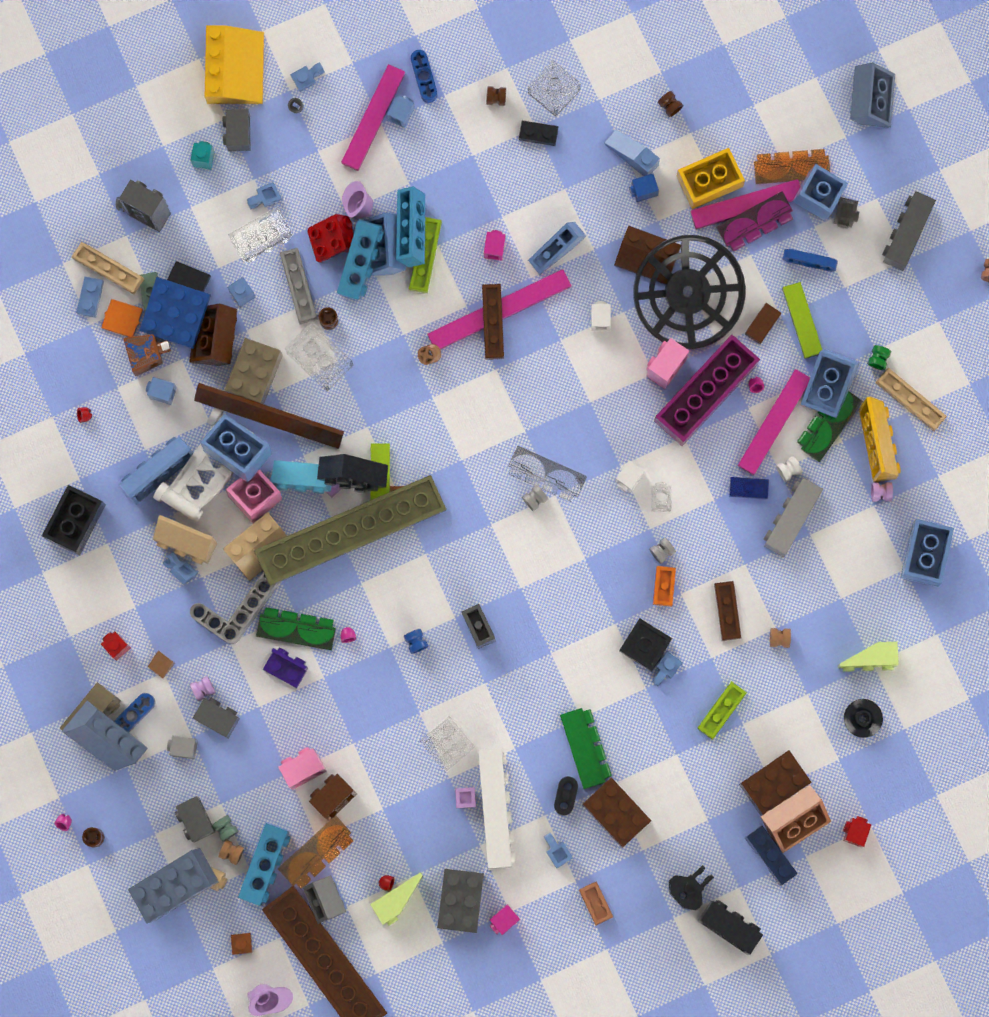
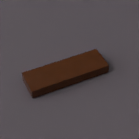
(727, 610)

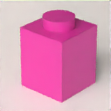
(494, 245)
(503, 920)

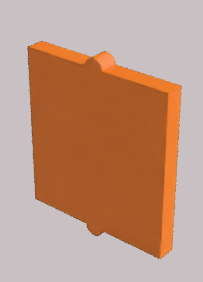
(122, 318)

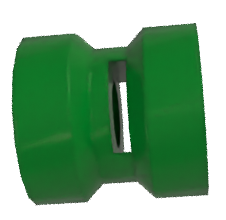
(879, 357)

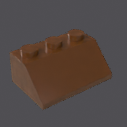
(637, 245)
(215, 336)

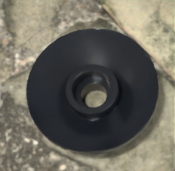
(873, 717)

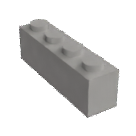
(793, 517)

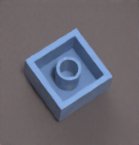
(820, 192)

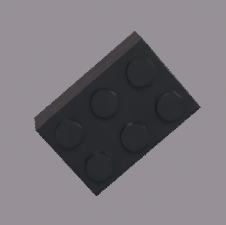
(352, 473)
(73, 520)
(731, 926)

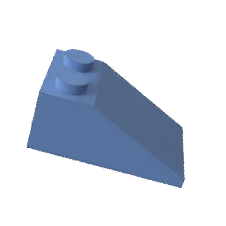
(830, 382)

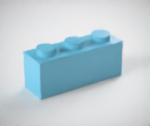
(297, 477)

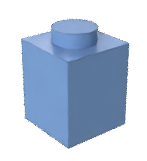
(401, 111)
(241, 292)
(161, 390)

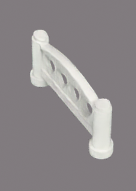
(178, 495)

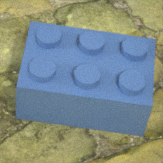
(236, 448)
(927, 552)

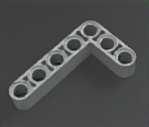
(243, 608)

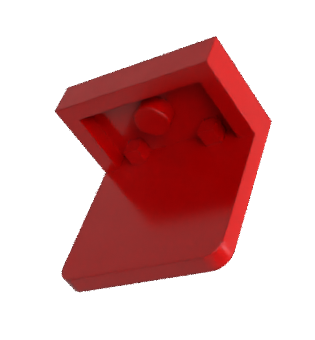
(331, 236)

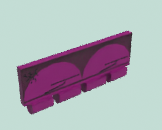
(758, 217)

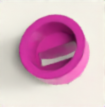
(757, 388)
(347, 635)
(62, 822)

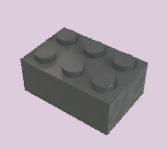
(145, 205)
(460, 900)

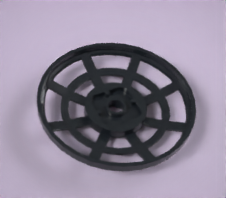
(700, 291)

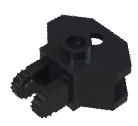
(690, 887)

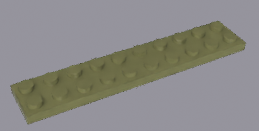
(350, 530)

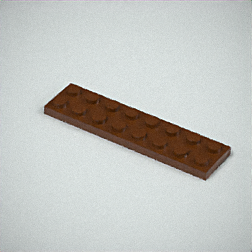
(322, 957)

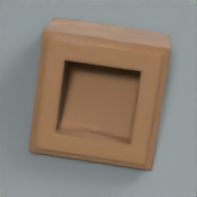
(161, 664)

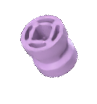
(882, 491)
(202, 688)

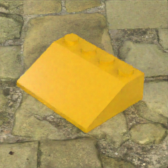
(233, 65)
(878, 440)

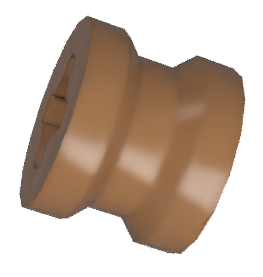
(425, 357)

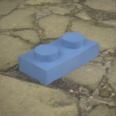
(90, 297)

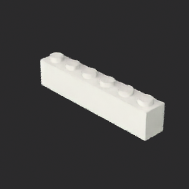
(495, 809)

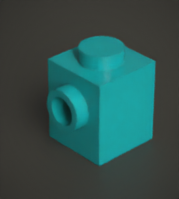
(202, 155)

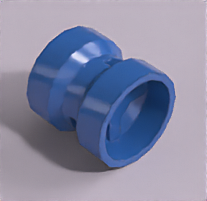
(416, 641)

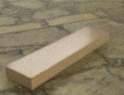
(107, 268)
(911, 399)

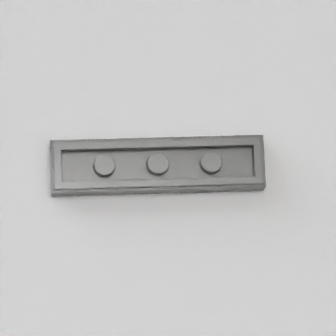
(298, 286)

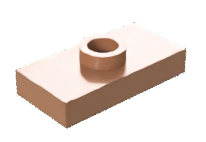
(595, 903)

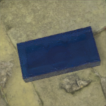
(748, 488)

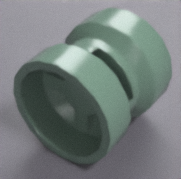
(225, 828)

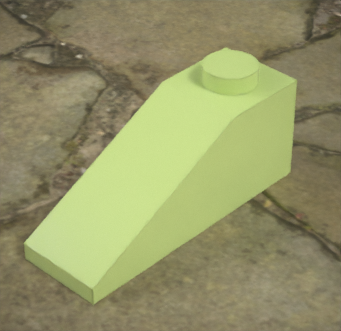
(393, 903)

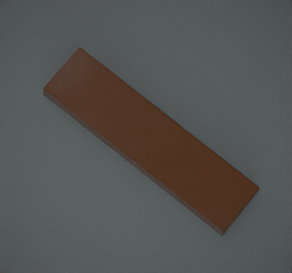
(493, 321)

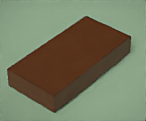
(763, 323)

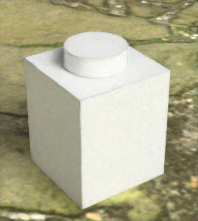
(600, 316)
(629, 477)

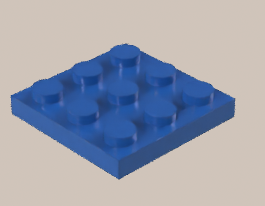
(175, 312)

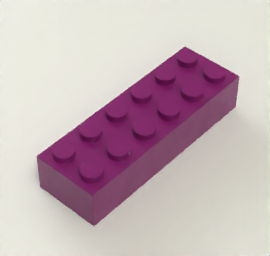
(706, 390)

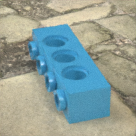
(410, 227)
(346, 285)
(248, 891)

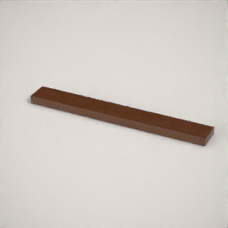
(268, 415)

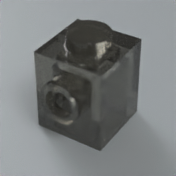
(846, 213)

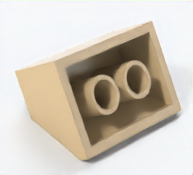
(256, 536)
(184, 540)

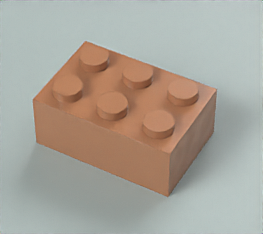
(796, 818)

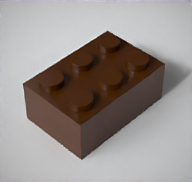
(775, 783)
(332, 796)
(616, 812)

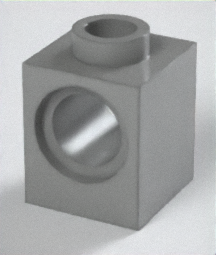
(182, 747)

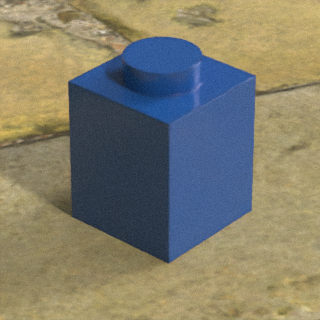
(644, 188)

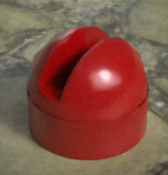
(84, 414)
(386, 882)

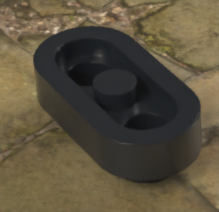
(566, 796)

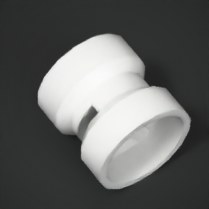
(789, 469)

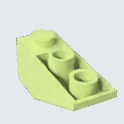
(878, 655)

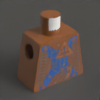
(145, 352)

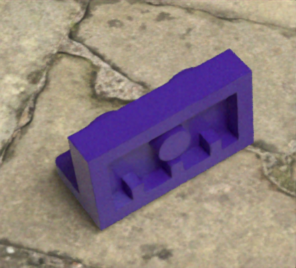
(285, 667)

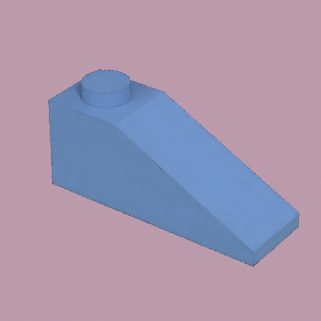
(633, 152)
(557, 246)

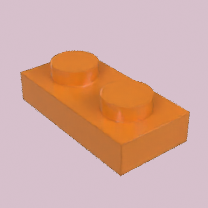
(664, 586)

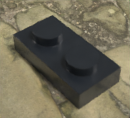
(538, 133)

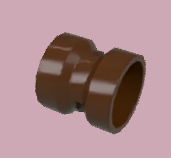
(496, 96)
(670, 104)
(328, 318)
(93, 837)

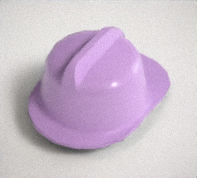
(357, 201)
(268, 1000)

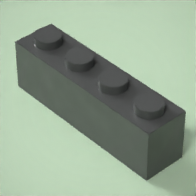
(910, 228)

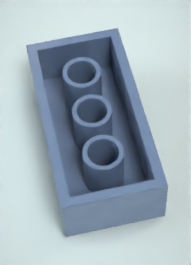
(173, 885)

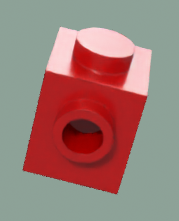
(115, 645)
(856, 831)

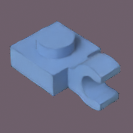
(305, 78)
(267, 195)
(181, 570)
(668, 667)
(558, 853)

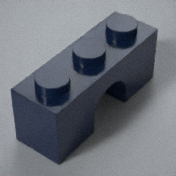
(771, 855)

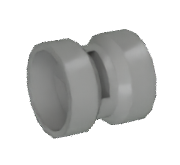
(535, 498)
(662, 550)

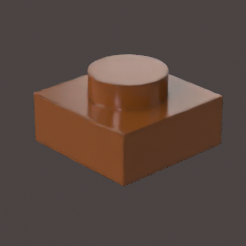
(241, 943)

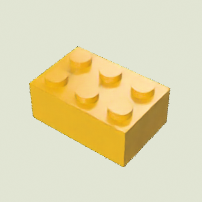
(710, 178)

